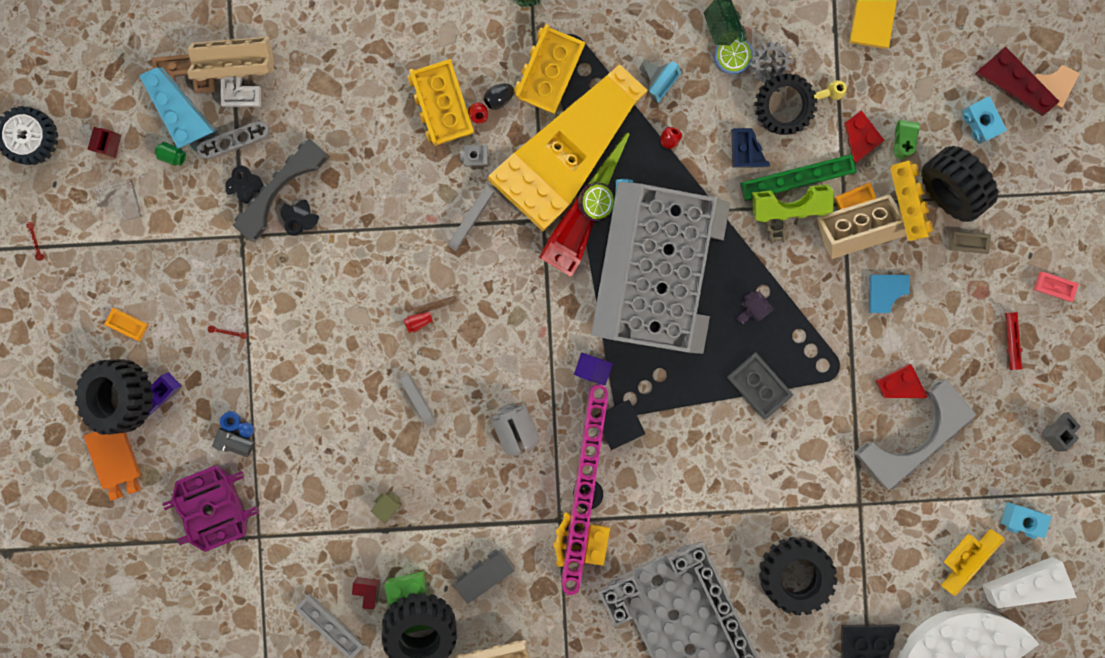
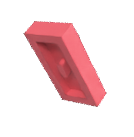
(1056, 286)

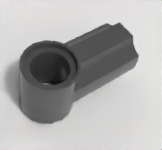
(228, 441)

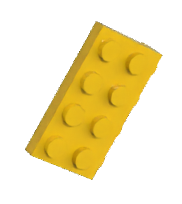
(549, 69)
(441, 102)
(910, 200)

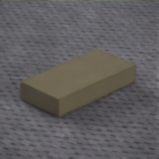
(969, 242)

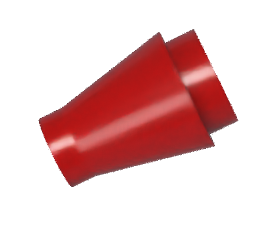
(417, 321)

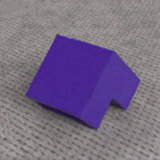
(593, 369)

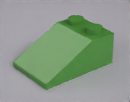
(403, 586)

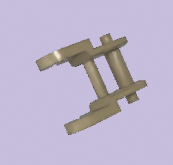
(771, 231)

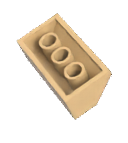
(861, 226)

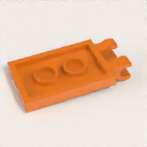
(113, 462)

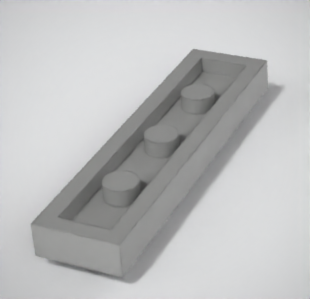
(329, 626)

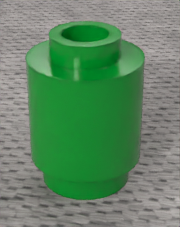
(170, 154)

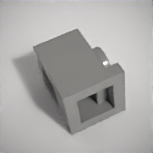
(481, 159)

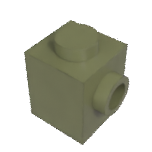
(386, 506)

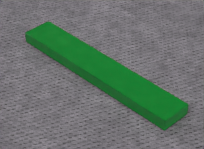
(800, 176)

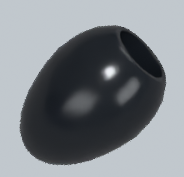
(498, 96)

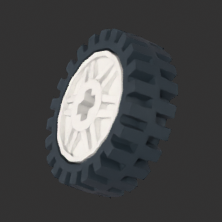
(39, 135)

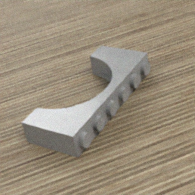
(950, 415)

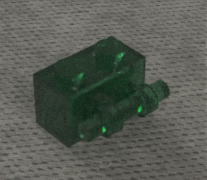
(724, 23)

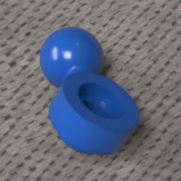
(245, 430)

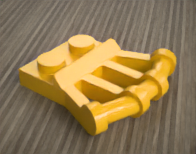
(595, 546)

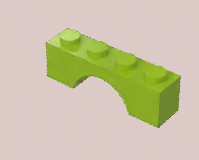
(816, 201)

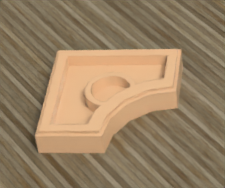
(1059, 83)

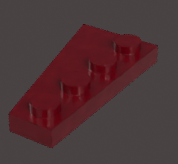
(1014, 78)

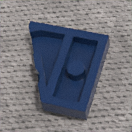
(746, 149)

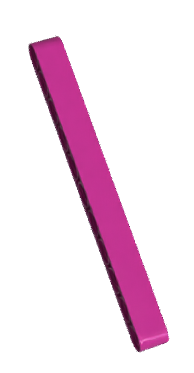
(584, 498)

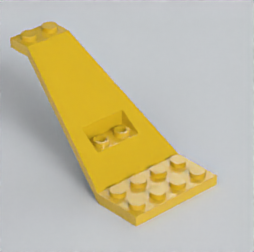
(541, 177)

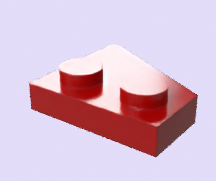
(861, 136)
(901, 384)

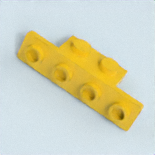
(969, 558)

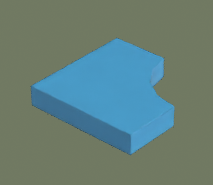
(885, 290)

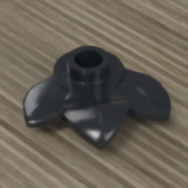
(243, 187)
(298, 214)

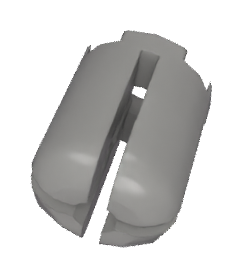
(523, 424)

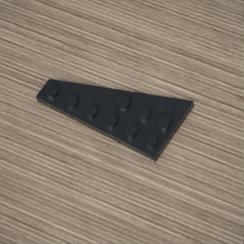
(868, 640)

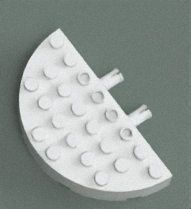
(968, 634)

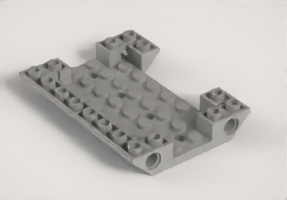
(637, 264)
(692, 589)

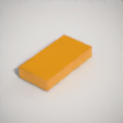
(855, 196)
(126, 324)

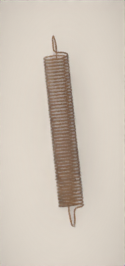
(425, 309)

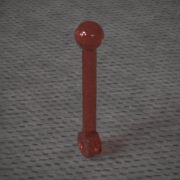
(39, 256)
(211, 329)

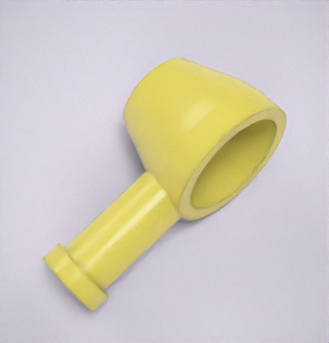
(832, 91)

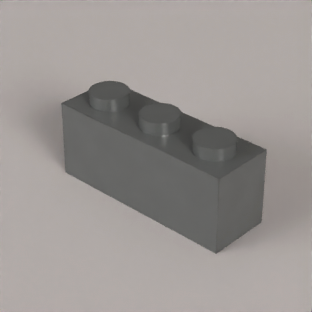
(484, 575)

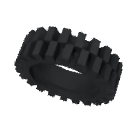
(804, 116)

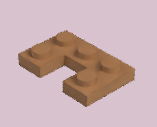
(178, 66)

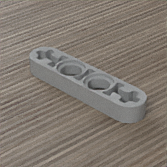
(235, 144)
(472, 217)

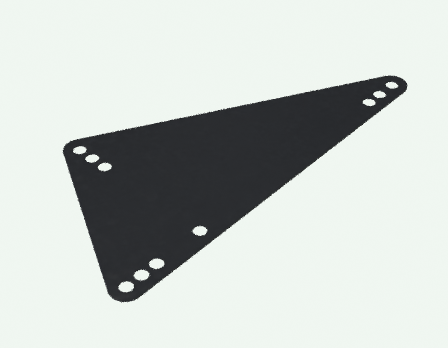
(728, 277)

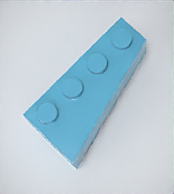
(176, 109)

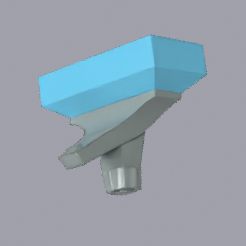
(660, 78)

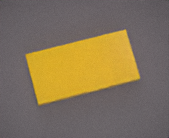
(873, 23)

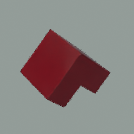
(104, 142)
(369, 589)

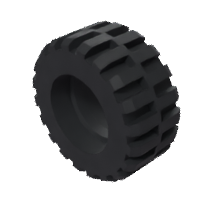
(959, 183)
(95, 400)
(808, 598)
(419, 611)

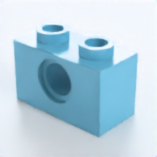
(993, 121)
(1036, 525)

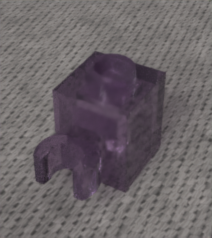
(755, 306)

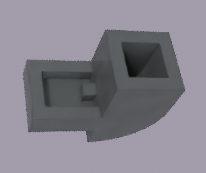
(1062, 433)

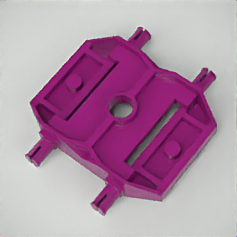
(224, 503)

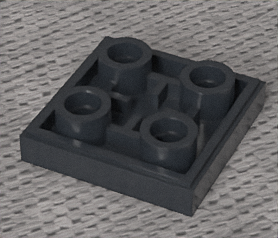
(621, 425)

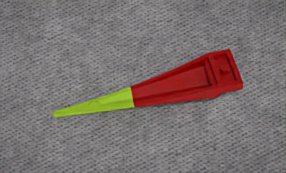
(570, 237)

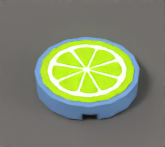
(733, 58)

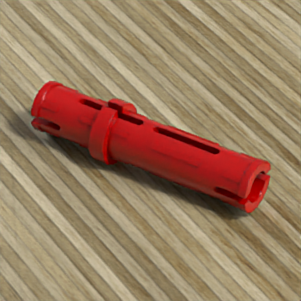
(1013, 336)

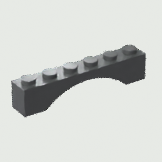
(255, 218)

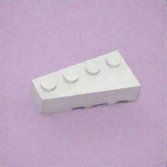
(1030, 585)

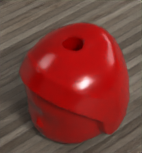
(478, 113)
(670, 137)

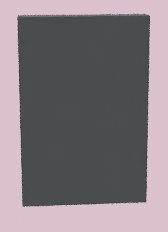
(759, 386)

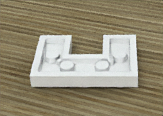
(236, 95)

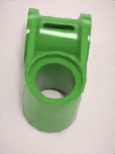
(905, 135)

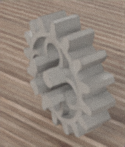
(779, 53)

